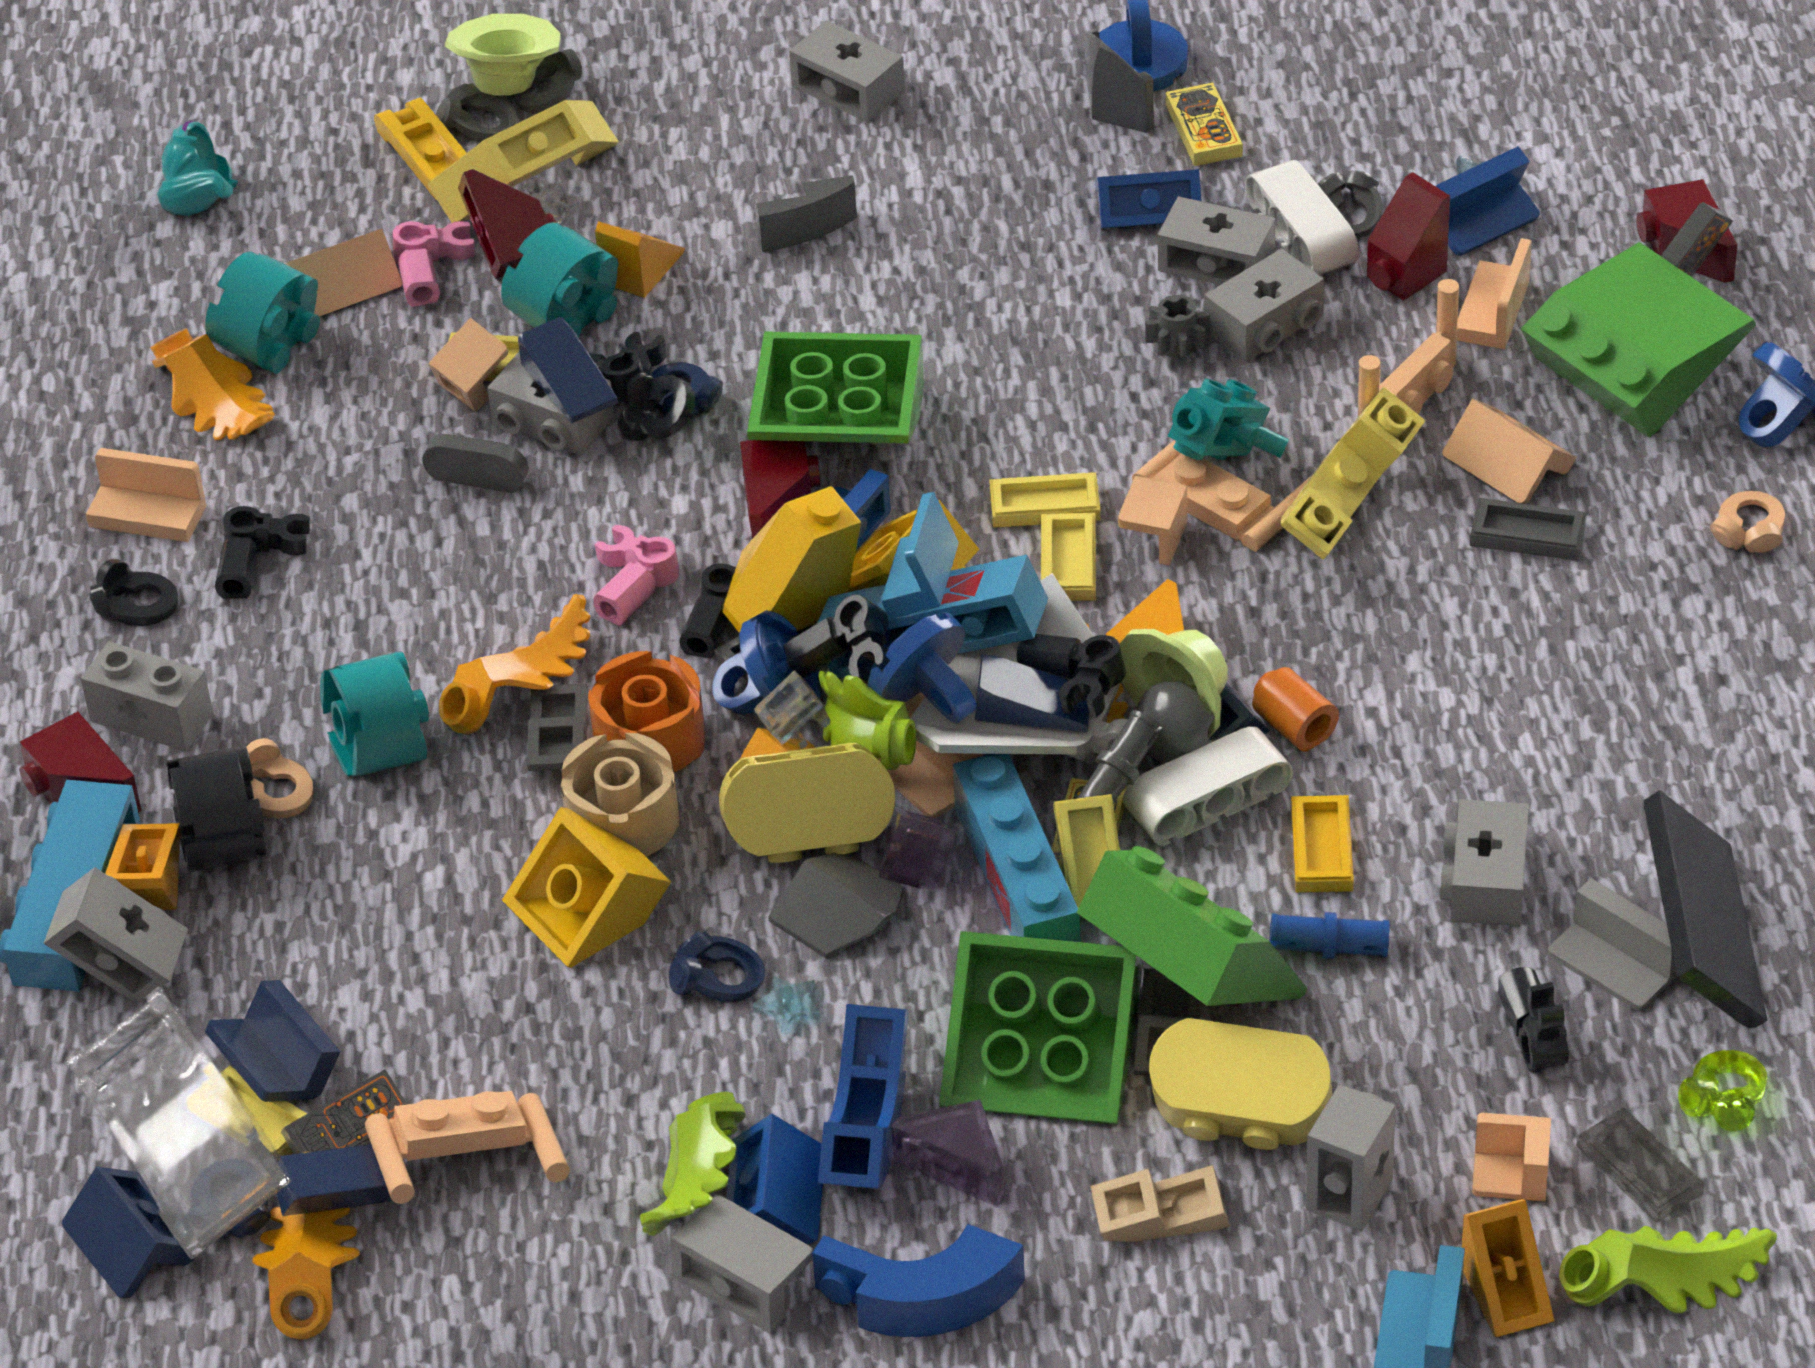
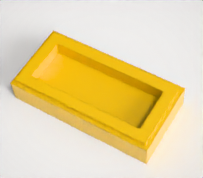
(1322, 844)

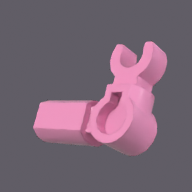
(416, 249)
(647, 565)

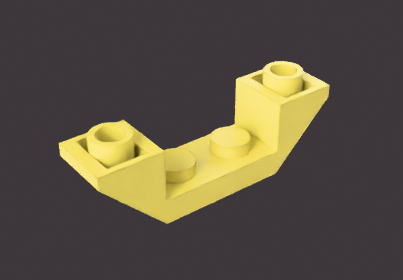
(526, 149)
(1350, 471)

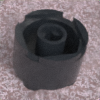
(216, 809)

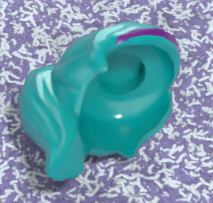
(193, 172)

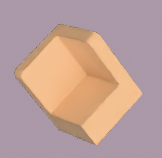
(467, 362)
(1158, 510)
(1511, 1156)

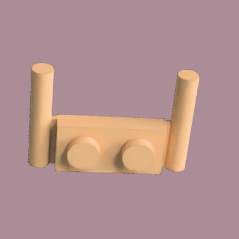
(1427, 368)
(1221, 497)
(460, 1127)

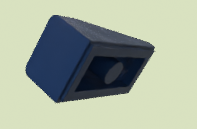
(565, 370)
(1024, 697)

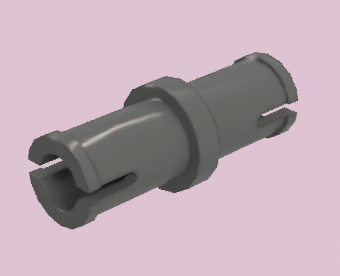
(1120, 763)

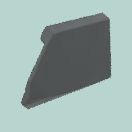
(1116, 89)
(835, 903)

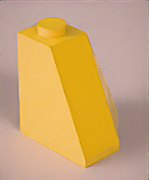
(796, 561)

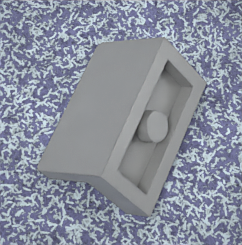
(1616, 946)
(738, 1261)

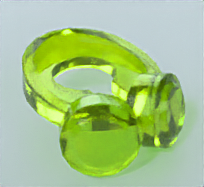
(1730, 1108)

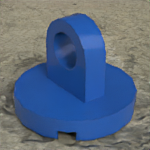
(1148, 44)
(1784, 390)
(763, 660)
(921, 665)

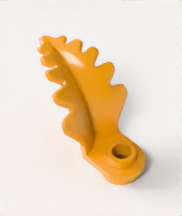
(211, 386)
(468, 698)
(302, 1266)

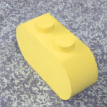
(807, 801)
(1239, 1082)

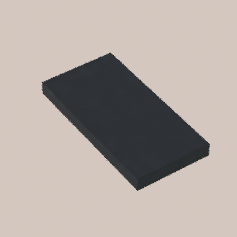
(1704, 911)

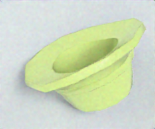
(504, 50)
(1180, 656)

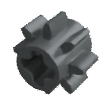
(1177, 326)

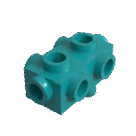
(1222, 422)

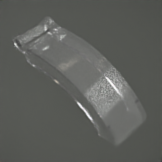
(180, 1124)

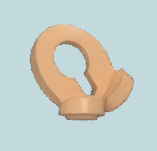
(1760, 538)
(268, 761)

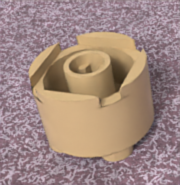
(624, 789)

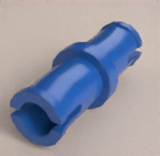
(1329, 935)

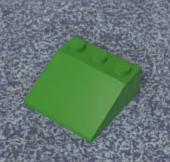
(1636, 335)
(837, 387)
(1184, 932)
(1041, 1027)

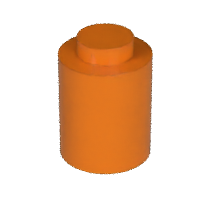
(1294, 708)

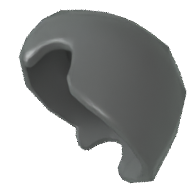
(1181, 717)

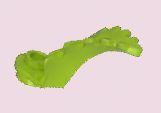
(868, 719)
(696, 1158)
(1665, 1268)

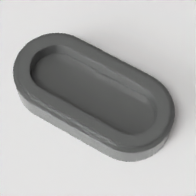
(475, 463)

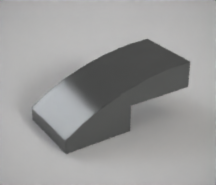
(796, 220)
(556, 725)
(1161, 1007)

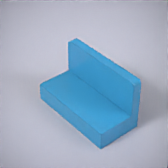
(921, 562)
(1421, 1315)

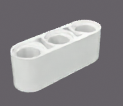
(1303, 217)
(1206, 784)

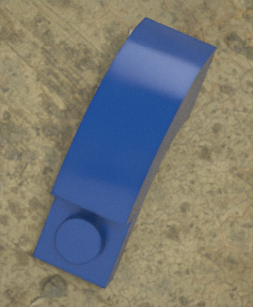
(868, 1098)
(924, 1294)

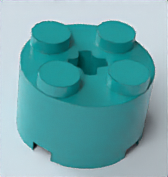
(561, 278)
(263, 311)
(374, 714)

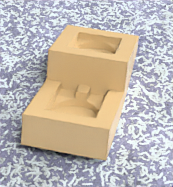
(1141, 1209)

